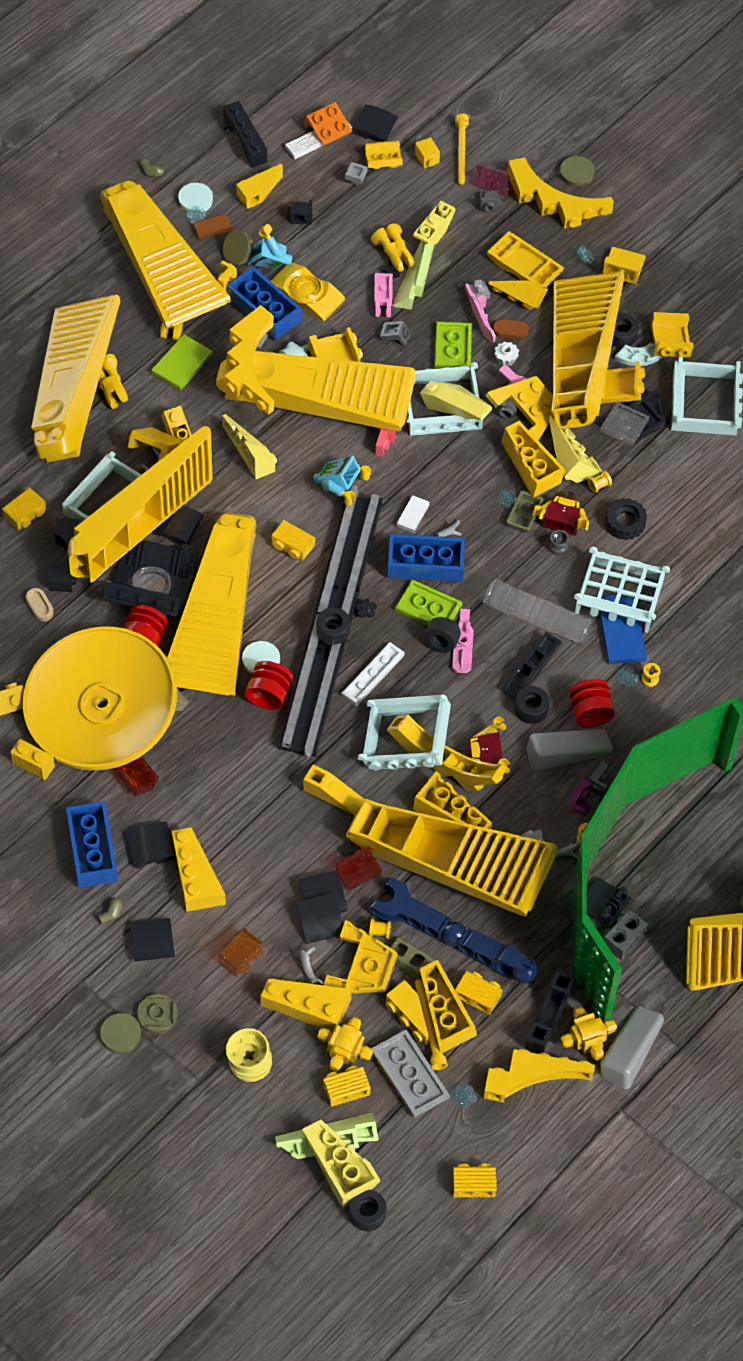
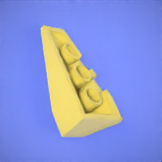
(454, 400)
(252, 451)
(571, 455)
(342, 1166)

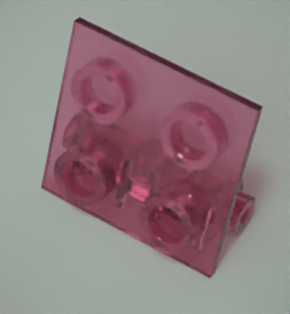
(487, 174)

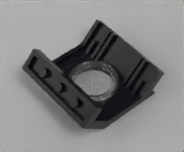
(153, 577)

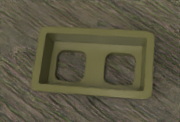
(524, 497)
(403, 962)

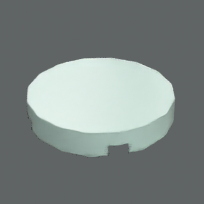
(195, 194)
(258, 652)

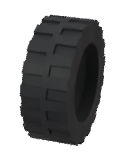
(629, 506)

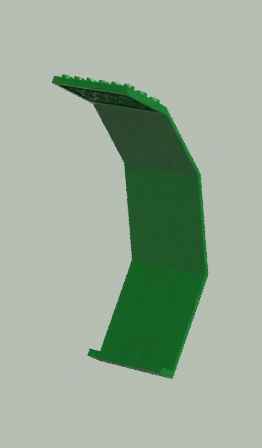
(647, 768)

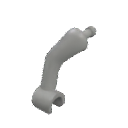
(305, 959)

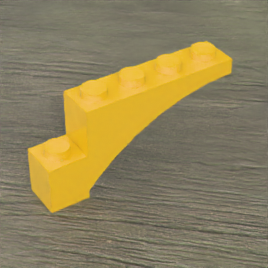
(531, 1069)

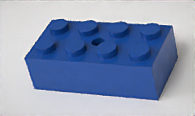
(255, 289)
(426, 557)
(92, 844)

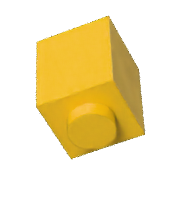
(427, 152)

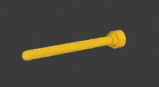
(461, 122)
(437, 1059)

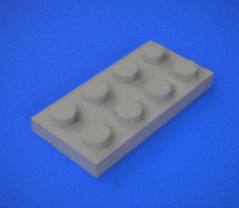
(410, 1073)

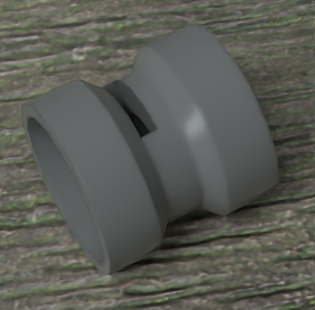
(558, 542)

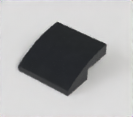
(374, 123)
(180, 525)
(150, 844)
(323, 885)
(320, 918)
(152, 939)

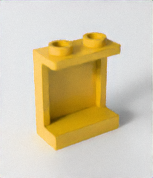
(671, 334)
(336, 347)
(623, 384)
(155, 438)

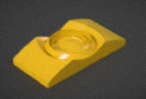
(524, 260)
(308, 291)

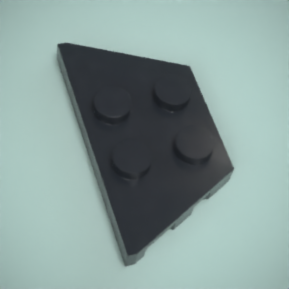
(650, 406)

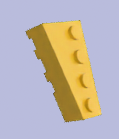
(533, 462)
(442, 801)
(196, 875)
(307, 1002)
(447, 1012)

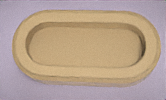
(39, 604)

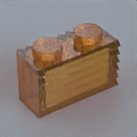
(241, 952)

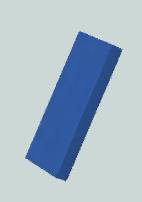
(622, 641)

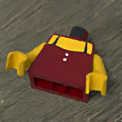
(562, 514)
(487, 745)

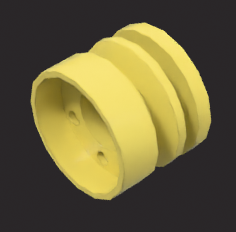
(252, 1045)

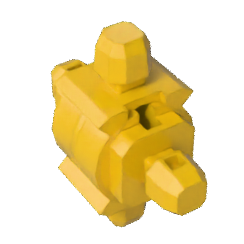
(588, 1033)
(345, 1044)

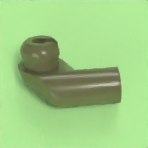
(151, 170)
(113, 912)

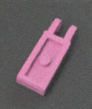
(383, 292)

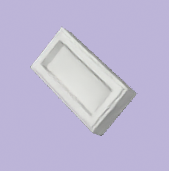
(413, 514)

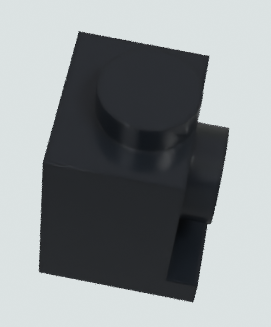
(300, 212)

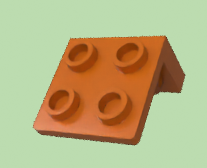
(328, 124)

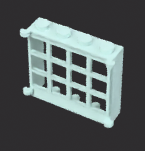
(615, 608)

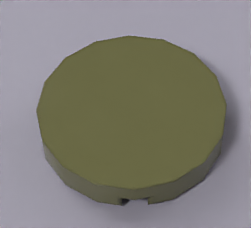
(577, 171)
(237, 247)
(157, 1013)
(120, 1033)

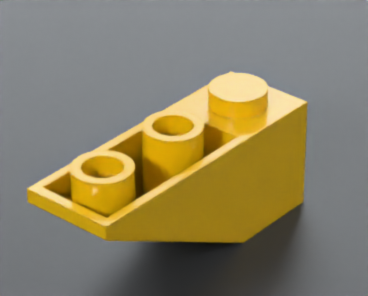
(256, 189)
(526, 291)
(176, 423)
(332, 790)
(407, 1006)

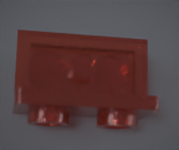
(137, 776)
(358, 868)

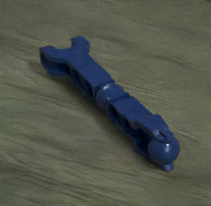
(500, 957)

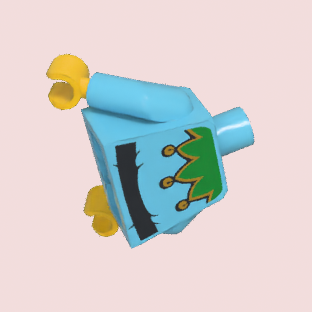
(268, 252)
(340, 475)

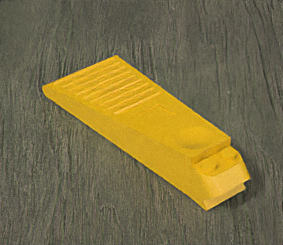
(165, 263)
(582, 344)
(71, 375)
(333, 388)
(141, 507)
(211, 627)
(466, 857)
(714, 951)

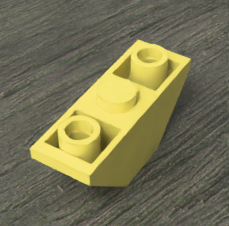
(435, 224)

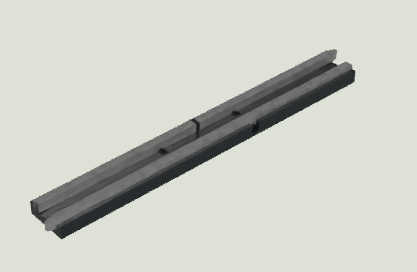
(322, 661)

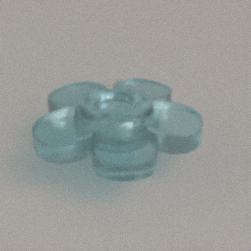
(196, 215)
(585, 255)
(507, 498)
(627, 677)
(465, 1096)

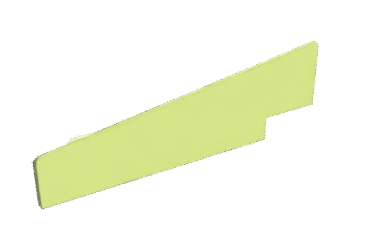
(415, 277)
(349, 1130)

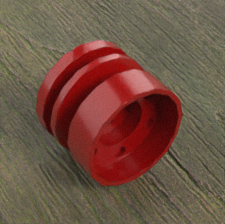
(146, 622)
(268, 685)
(592, 703)

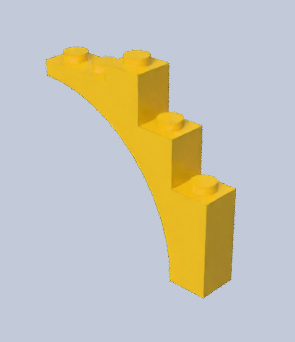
(550, 201)
(242, 377)
(467, 771)

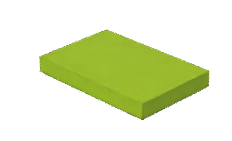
(453, 344)
(182, 362)
(425, 603)

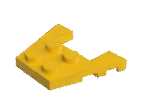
(532, 400)
(371, 964)

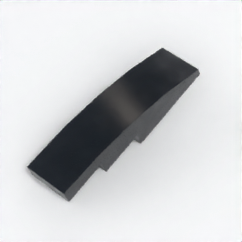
(532, 665)

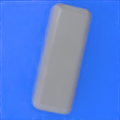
(566, 747)
(631, 1047)

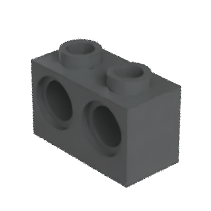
(628, 936)

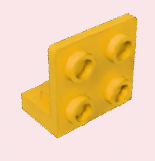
(625, 261)

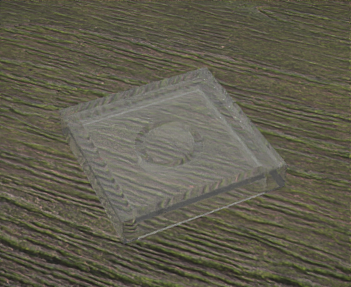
(624, 423)

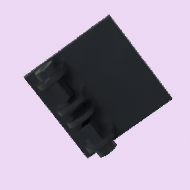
(606, 901)

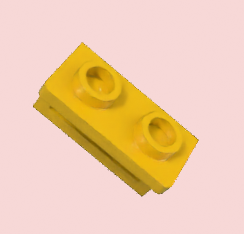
(383, 154)
(11, 698)

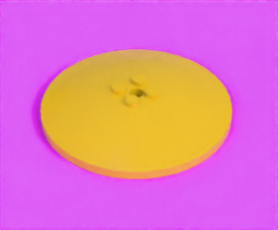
(94, 668)

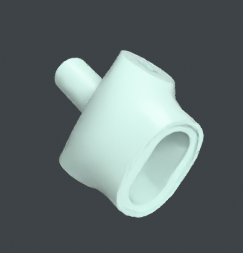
(294, 349)

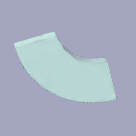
(645, 355)

